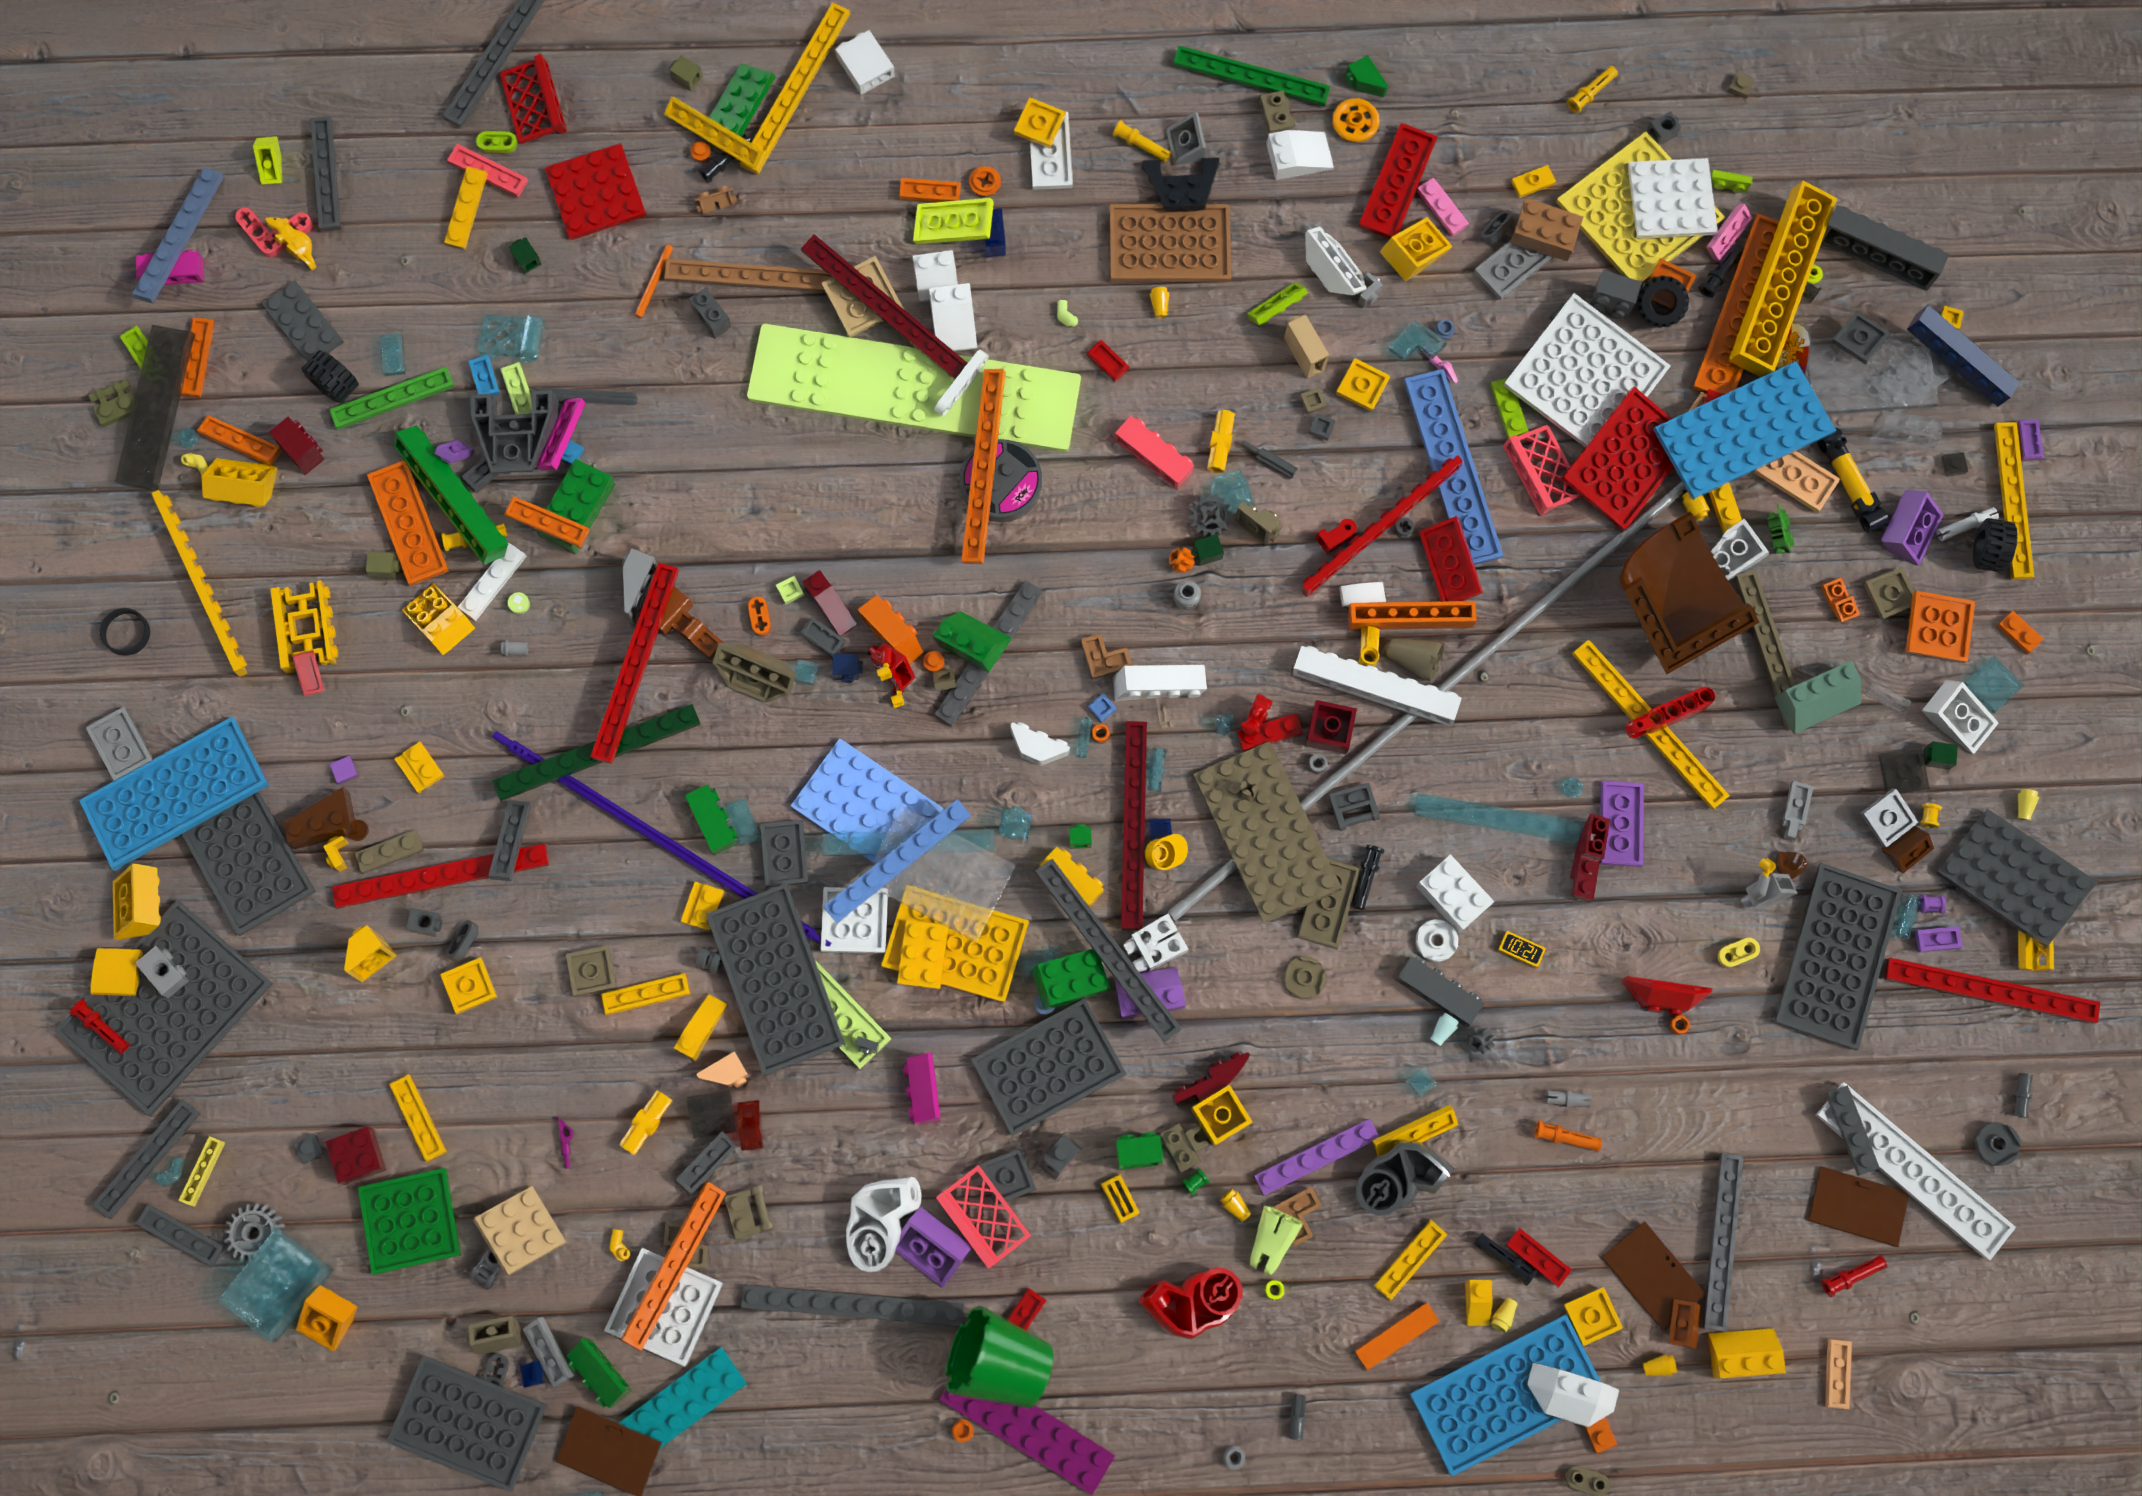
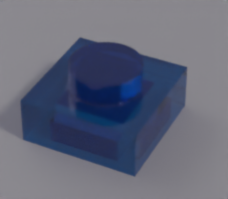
(1160, 828)
(532, 1374)

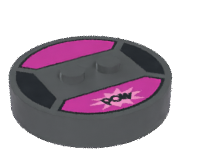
(1015, 481)

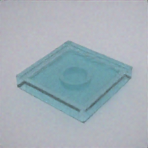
(1993, 684)

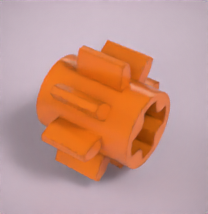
(1181, 560)

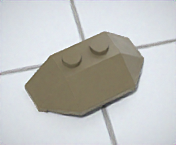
(753, 672)

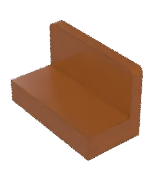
(1685, 1324)

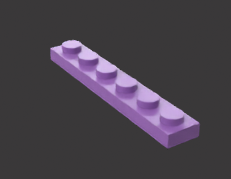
(1316, 1157)

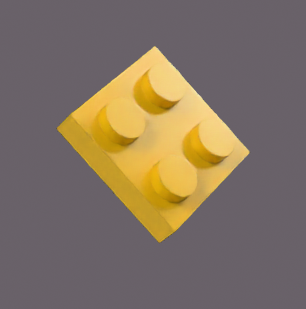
(1039, 123)
(1363, 385)
(468, 985)
(1593, 1316)

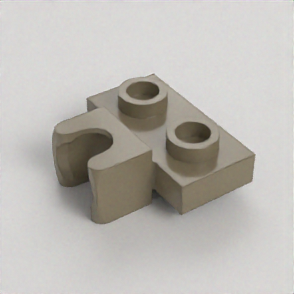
(1184, 1146)

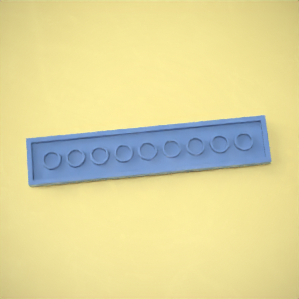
(1443, 440)

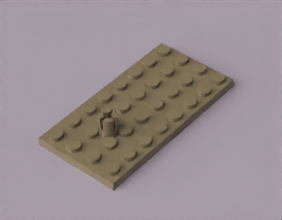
(1267, 832)

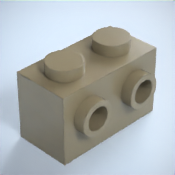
(1276, 113)
(494, 1335)

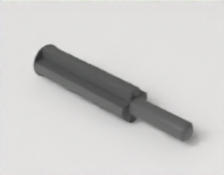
(1272, 460)

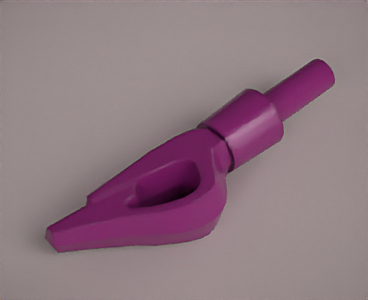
(565, 1147)

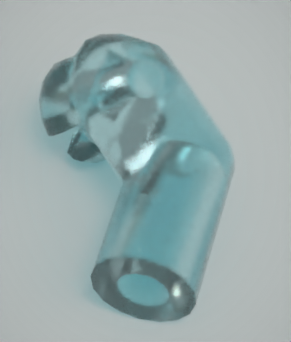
(171, 1175)

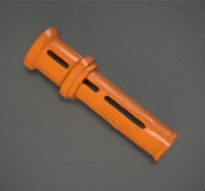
(1558, 1134)

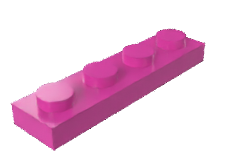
(561, 434)

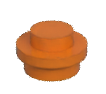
(700, 151)
(933, 661)
(962, 1430)

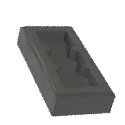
(822, 637)

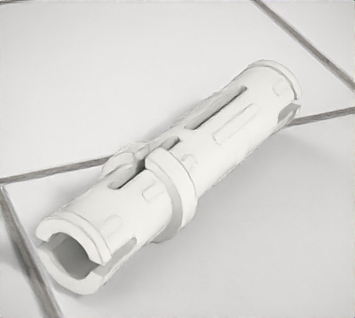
(1966, 524)

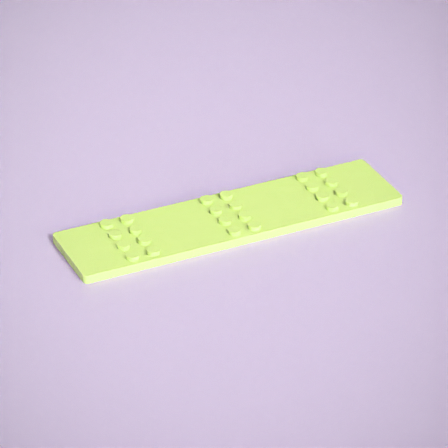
(904, 386)

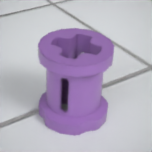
(1932, 904)

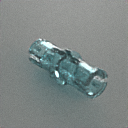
(1157, 769)
(1908, 916)

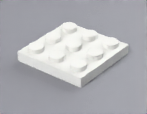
(859, 931)

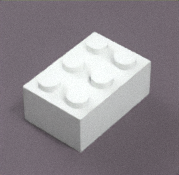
(1454, 894)

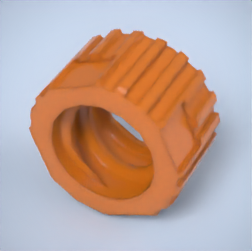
(1100, 740)
(1686, 1023)

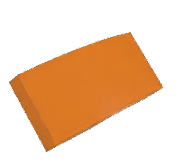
(1839, 600)

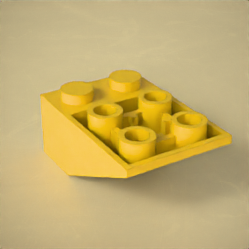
(438, 619)

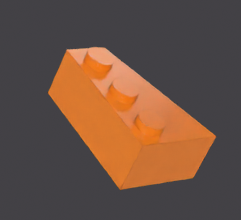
(891, 627)

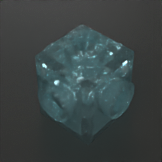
(1015, 823)

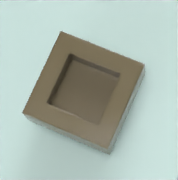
(1741, 85)
(1313, 401)
(944, 679)

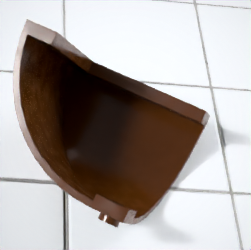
(1682, 595)

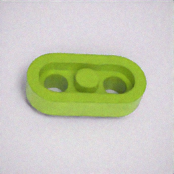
(498, 140)

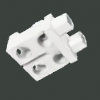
(1150, 947)

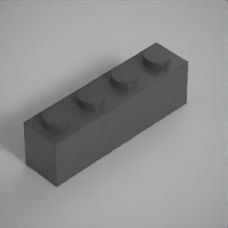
(1439, 991)

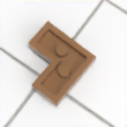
(1102, 662)
(1298, 1207)

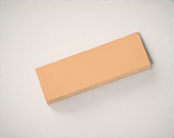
(1838, 1374)

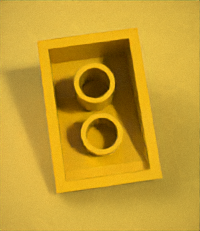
(1415, 248)

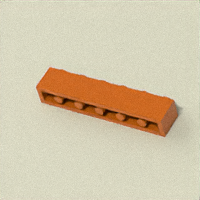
(1412, 615)

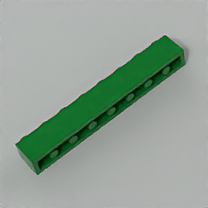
(450, 494)

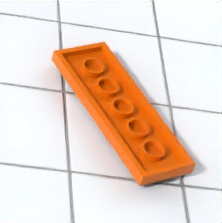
(408, 523)

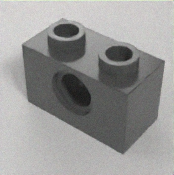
(710, 312)

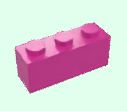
(187, 269)

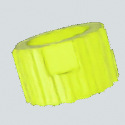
(1267, 1290)

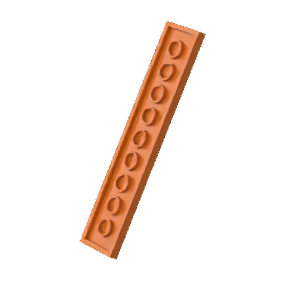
(1715, 369)

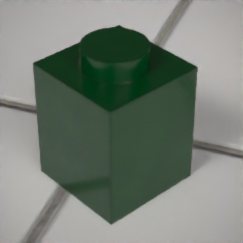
(524, 255)
(1207, 550)
(1940, 755)

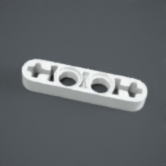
(961, 383)

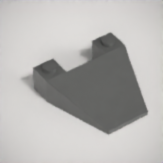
(514, 440)

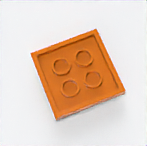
(1940, 626)

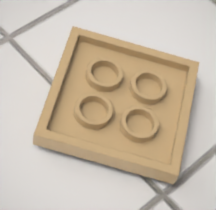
(850, 310)
(519, 1231)

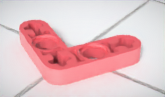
(267, 237)

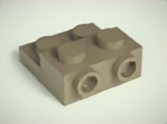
(1263, 526)

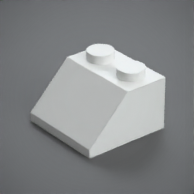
(934, 271)

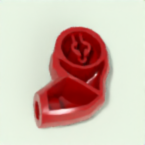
(1197, 1305)

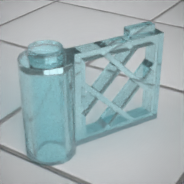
(527, 340)

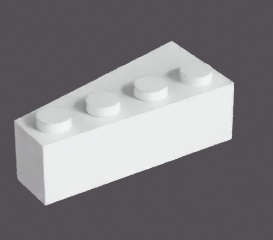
(1159, 682)

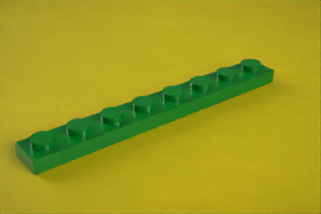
(1251, 75)

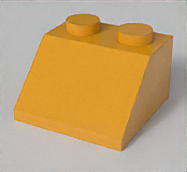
(326, 1317)

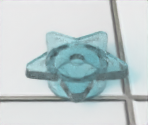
(1225, 723)

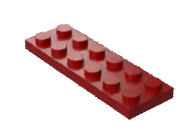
(1398, 181)

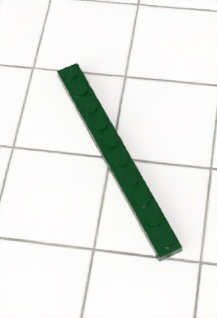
(580, 759)

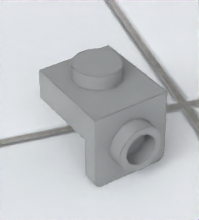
(1370, 295)

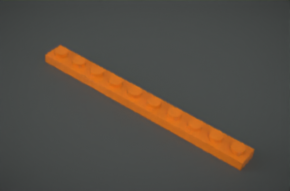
(983, 466)

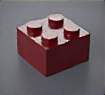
(297, 444)
(1331, 727)
(355, 1155)

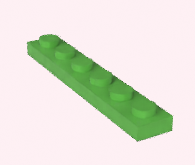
(391, 398)

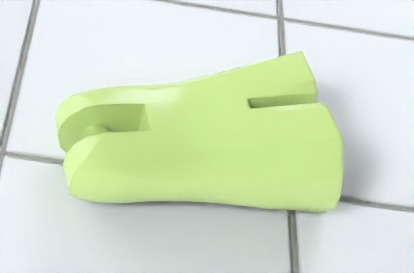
(1273, 1238)

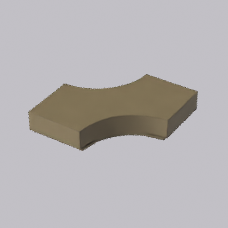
(700, 1256)

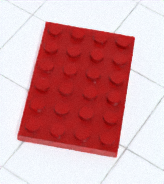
(1622, 461)

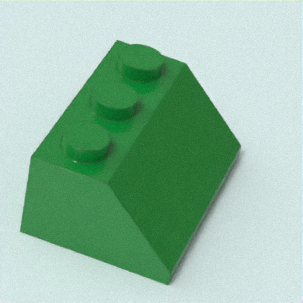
(971, 640)
(598, 1373)

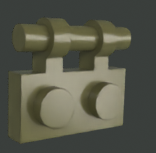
(114, 409)

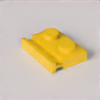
(419, 767)
(701, 901)

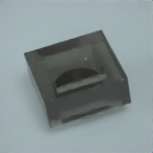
(1954, 464)

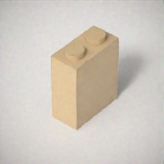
(1306, 346)

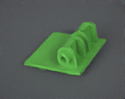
(1777, 524)

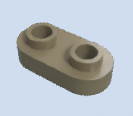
(1588, 1481)

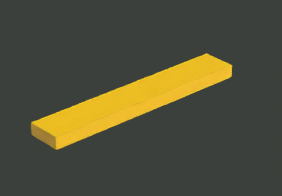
(715, 133)

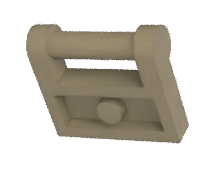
(741, 1213)

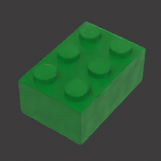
(1070, 979)

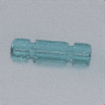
(1083, 737)

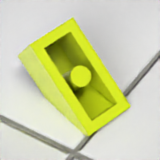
(268, 160)

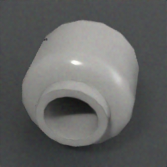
(1187, 595)

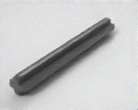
(595, 396)

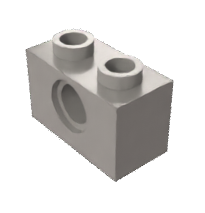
(151, 965)

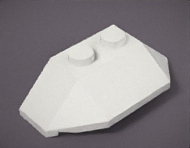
(1332, 263)
(1571, 1395)

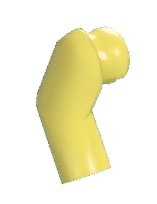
(195, 461)

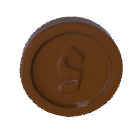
(362, 829)

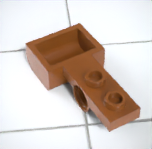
(689, 627)

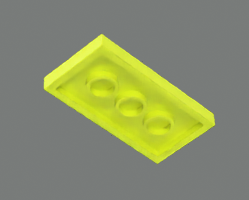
(953, 221)

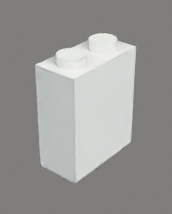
(864, 62)

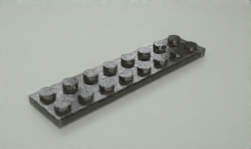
(154, 407)

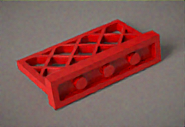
(549, 94)

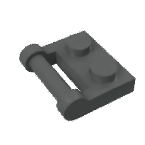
(1353, 799)

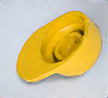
(1166, 852)

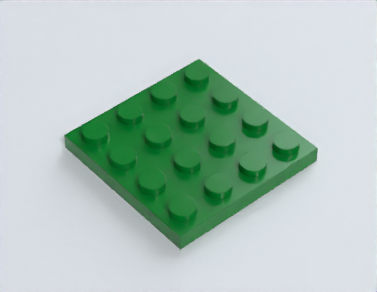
(409, 1221)

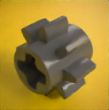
(1480, 1039)

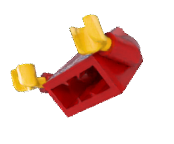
(893, 667)

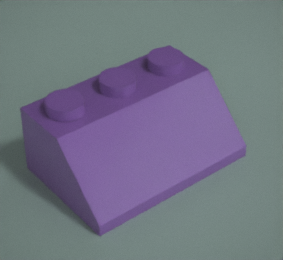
(1912, 526)
(1166, 986)
(932, 1247)

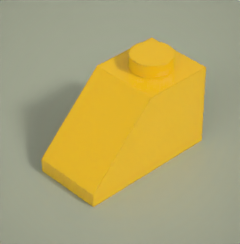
(1478, 1302)

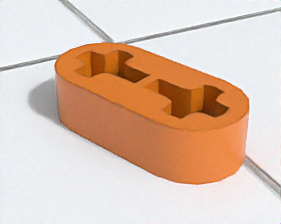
(764, 616)

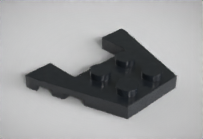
(1182, 191)

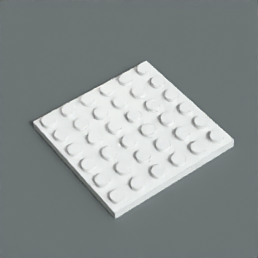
(1583, 370)

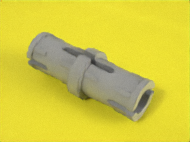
(1568, 1098)

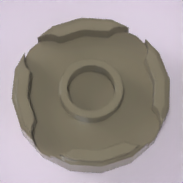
(1305, 977)

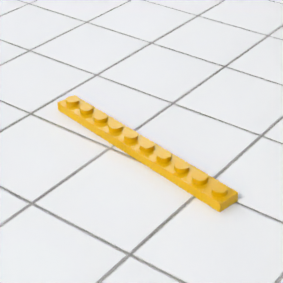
(799, 81)
(203, 589)
(1664, 739)

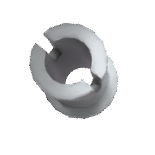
(514, 648)

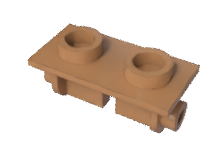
(722, 196)

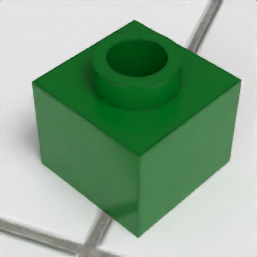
(1080, 837)

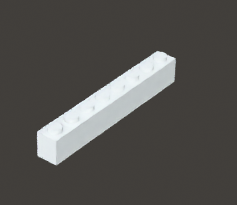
(1377, 685)

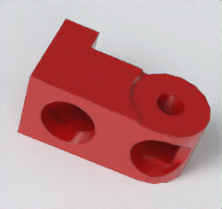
(1337, 537)

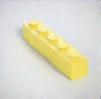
(201, 1171)

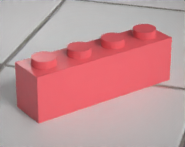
(1154, 452)

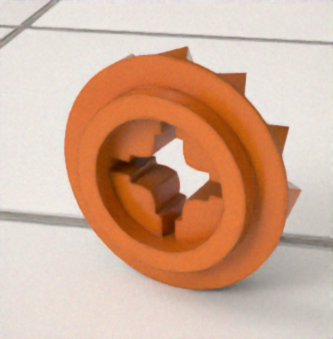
(980, 174)

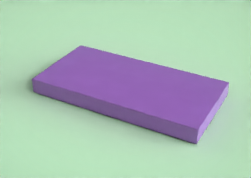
(1625, 808)

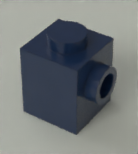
(846, 667)

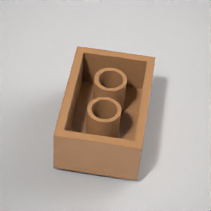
(1546, 229)

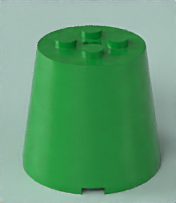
(998, 1361)

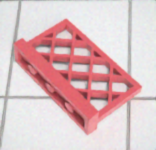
(1528, 472)
(965, 1223)

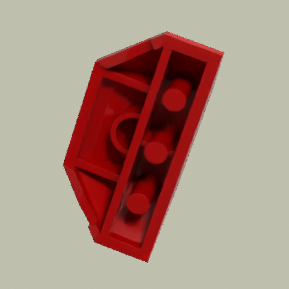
(1664, 995)

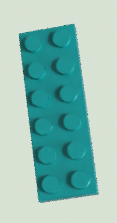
(687, 1398)

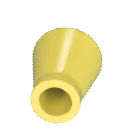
(2026, 803)
(1504, 1316)

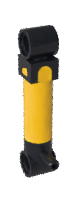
(1864, 502)

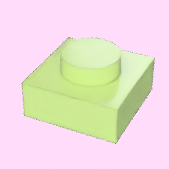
(790, 590)

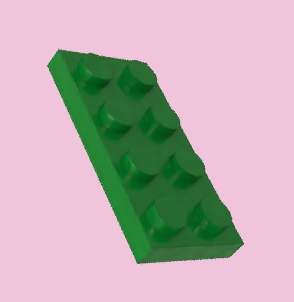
(742, 98)

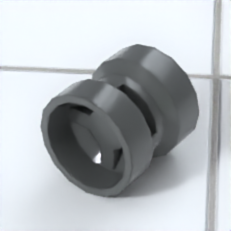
(709, 960)

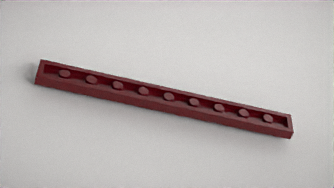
(884, 306)
(1134, 826)

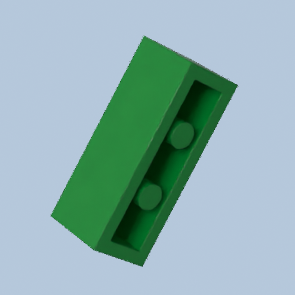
(711, 819)

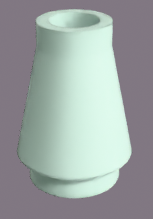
(1444, 1028)

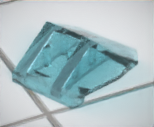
(1234, 488)

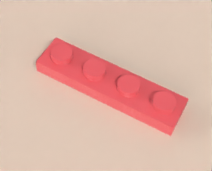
(497, 174)

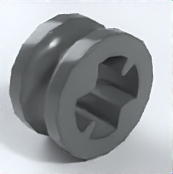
(1398, 530)

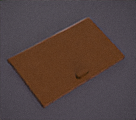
(1861, 1210)
(1650, 1273)
(607, 1454)

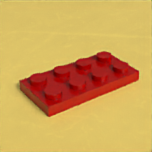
(1451, 561)

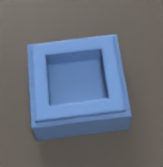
(1102, 708)

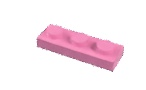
(1442, 207)
(1729, 232)

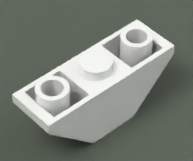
(1037, 746)

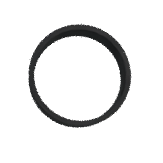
(110, 617)

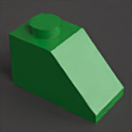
(1366, 77)

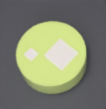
(518, 603)

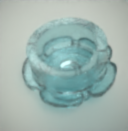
(184, 434)
(1572, 792)

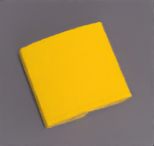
(115, 972)

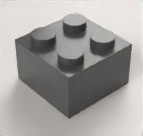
(1615, 294)

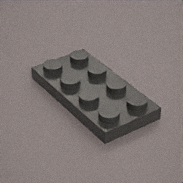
(302, 321)

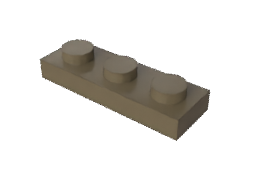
(389, 852)

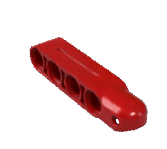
(1677, 709)

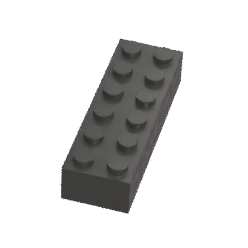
(1884, 248)

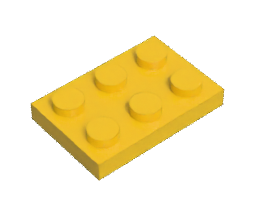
(923, 954)

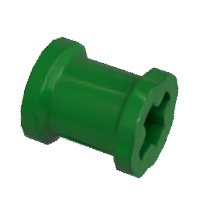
(1195, 1181)

